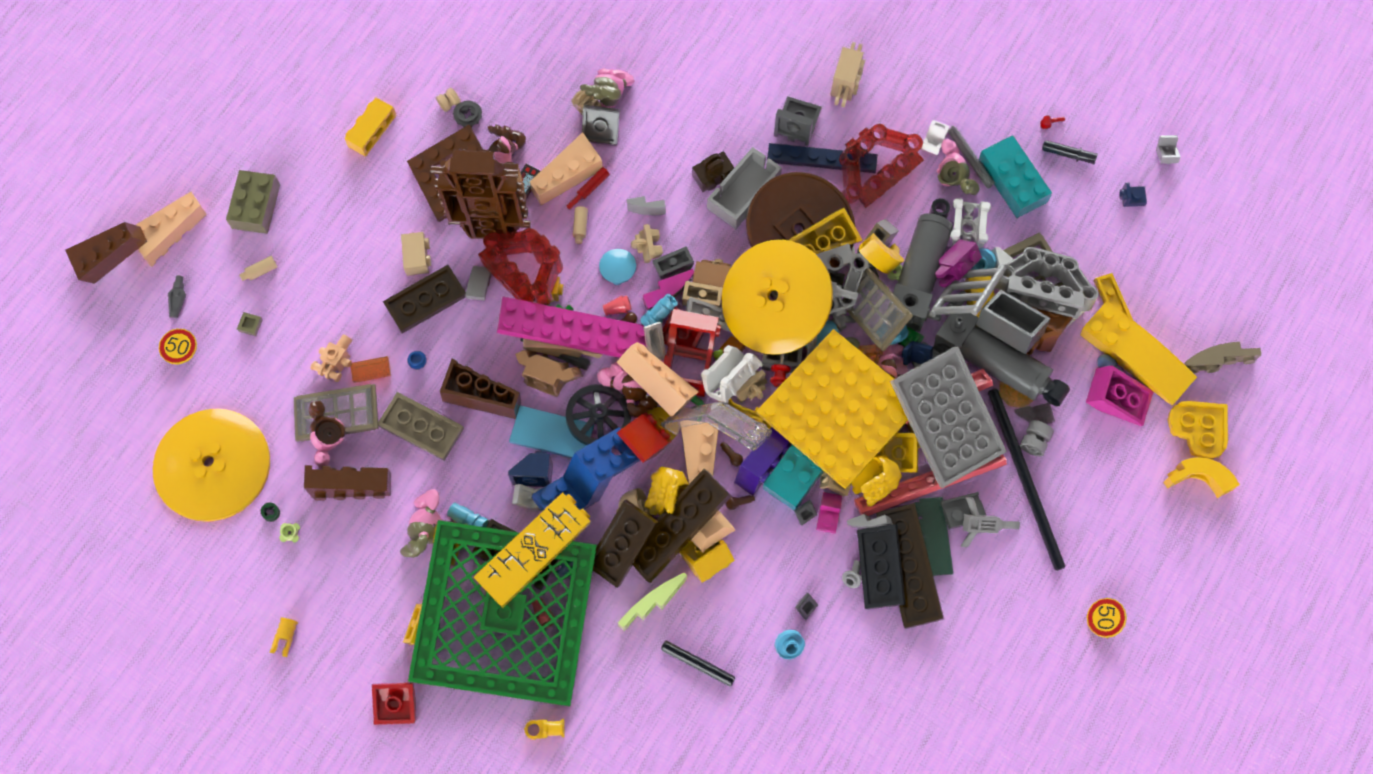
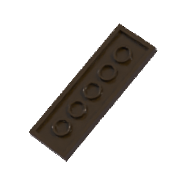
(674, 531)
(919, 584)

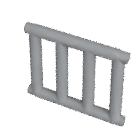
(981, 298)

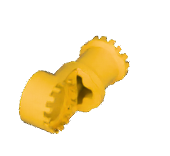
(547, 728)

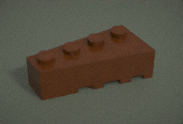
(105, 251)
(347, 482)

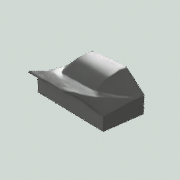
(673, 263)

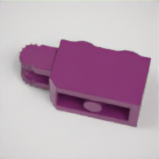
(957, 262)

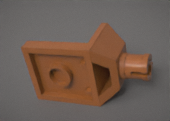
(1054, 329)

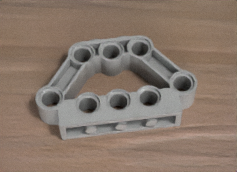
(845, 258)
(1066, 300)

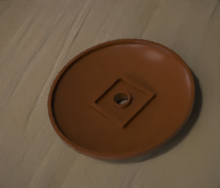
(792, 201)

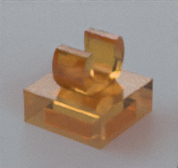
(871, 351)

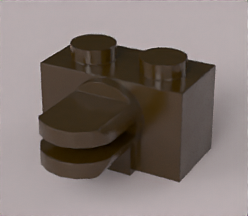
(712, 171)

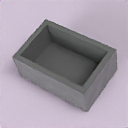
(1013, 321)

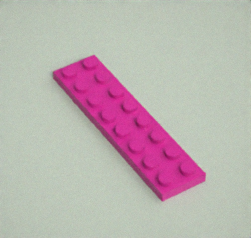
(567, 327)

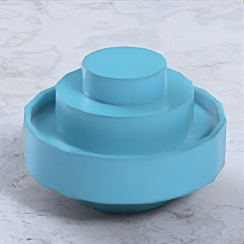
(987, 261)
(789, 644)

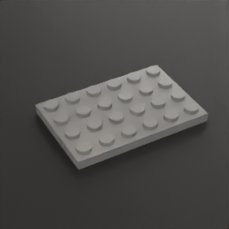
(948, 416)

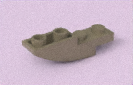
(1215, 357)

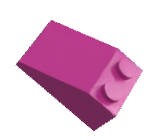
(1119, 395)

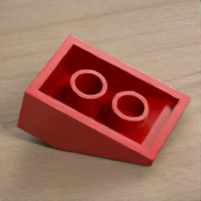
(645, 437)

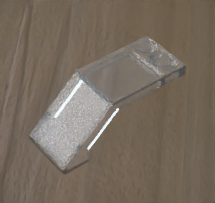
(725, 419)

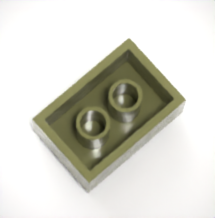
(253, 201)

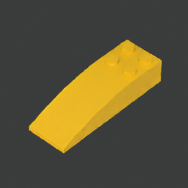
(1138, 352)

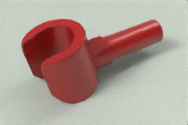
(1046, 122)

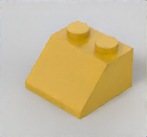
(709, 562)

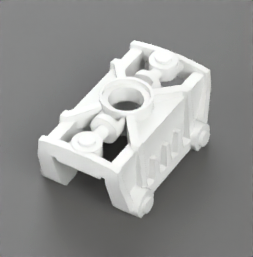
(978, 225)
(729, 373)

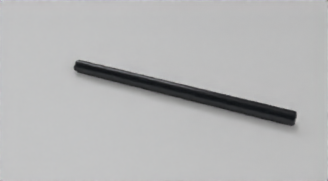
(1026, 480)

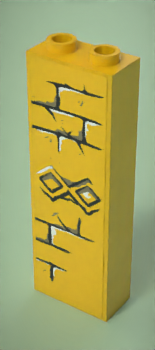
(533, 549)

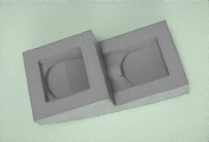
(639, 206)
(478, 283)
(864, 521)

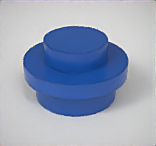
(417, 360)

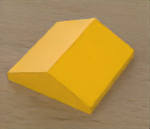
(903, 451)

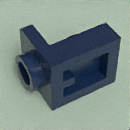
(1133, 195)
(917, 353)

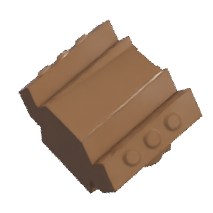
(546, 373)

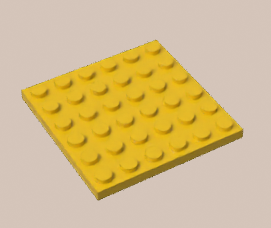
(836, 409)

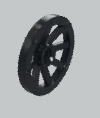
(595, 418)

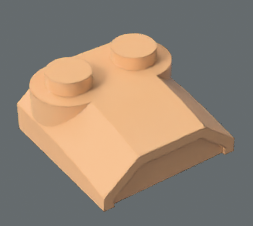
(712, 532)

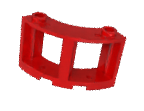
(695, 322)

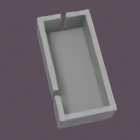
(741, 186)

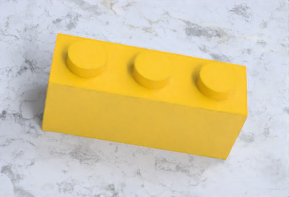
(370, 126)

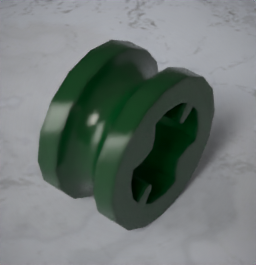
(270, 517)

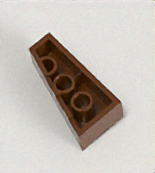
(478, 392)

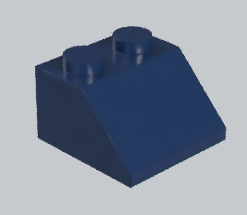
(532, 470)

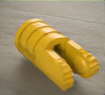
(285, 632)

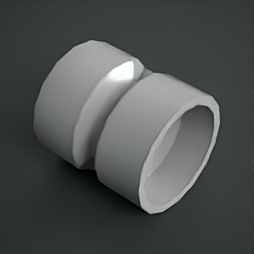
(1036, 438)

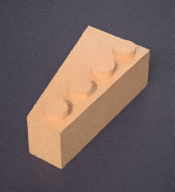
(567, 170)
(168, 226)
(657, 379)
(699, 448)

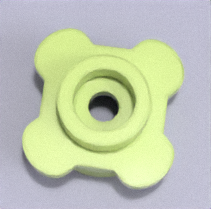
(285, 528)

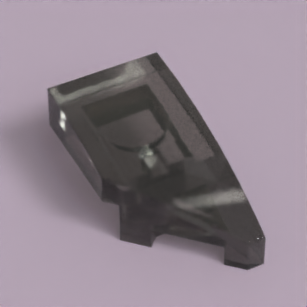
(1039, 413)

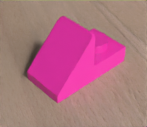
(829, 512)

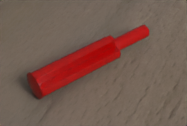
(589, 186)

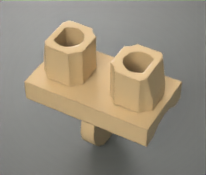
(644, 243)
(752, 387)

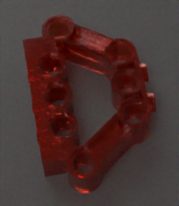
(890, 139)
(507, 273)

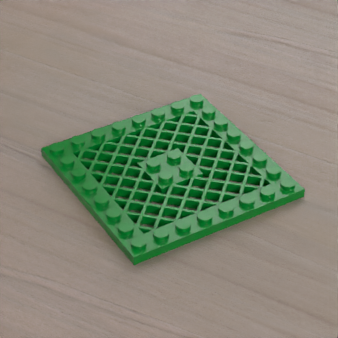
(500, 620)

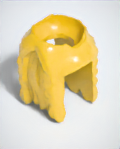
(877, 479)
(665, 488)

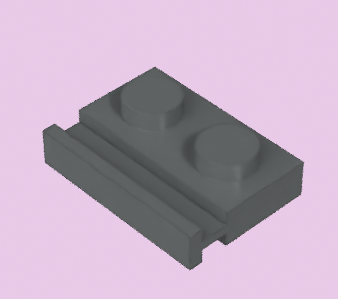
(956, 508)

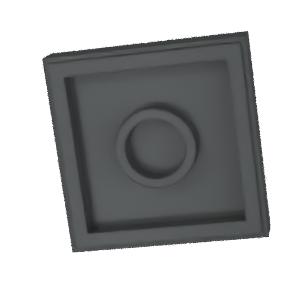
(601, 124)

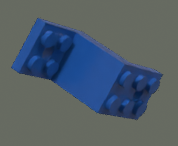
(589, 472)

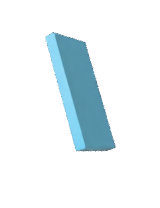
(546, 432)

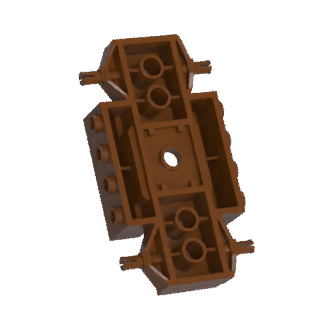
(481, 193)

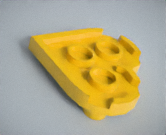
(1202, 426)

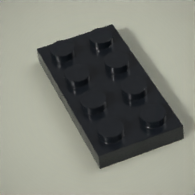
(881, 567)

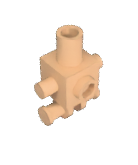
(333, 358)

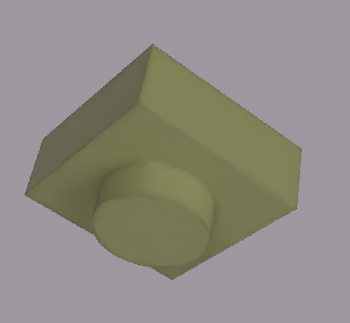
(249, 324)

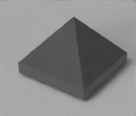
(805, 512)
(806, 605)

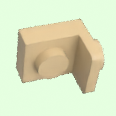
(830, 483)

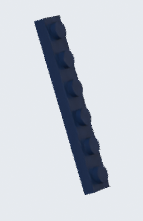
(816, 157)

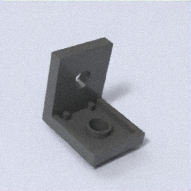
(797, 120)

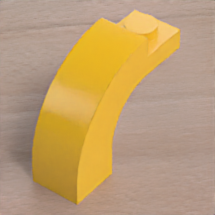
(880, 255)
(1210, 471)

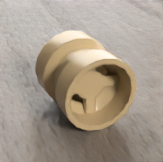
(448, 99)

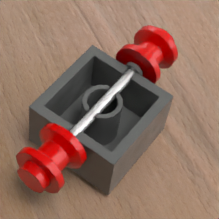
(781, 365)

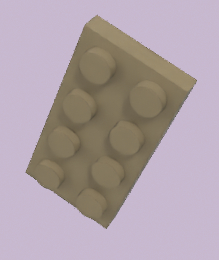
(420, 426)

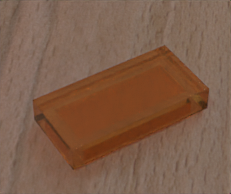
(370, 369)

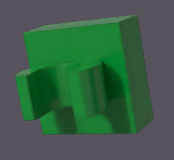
(912, 336)

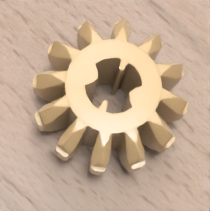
(581, 99)

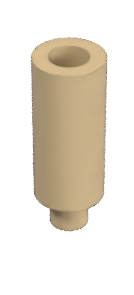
(580, 224)
(259, 269)

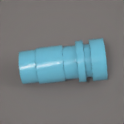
(659, 310)
(466, 516)

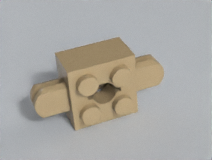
(847, 74)

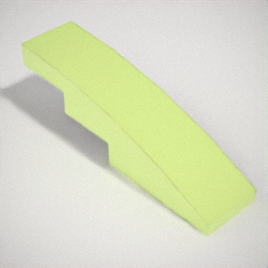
(658, 597)

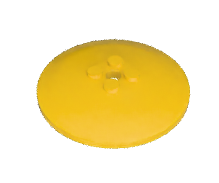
(801, 303)
(214, 490)

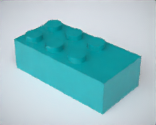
(1015, 176)
(792, 478)

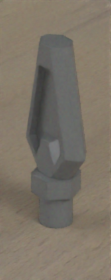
(176, 297)

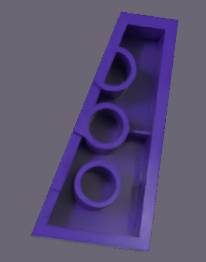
(761, 462)

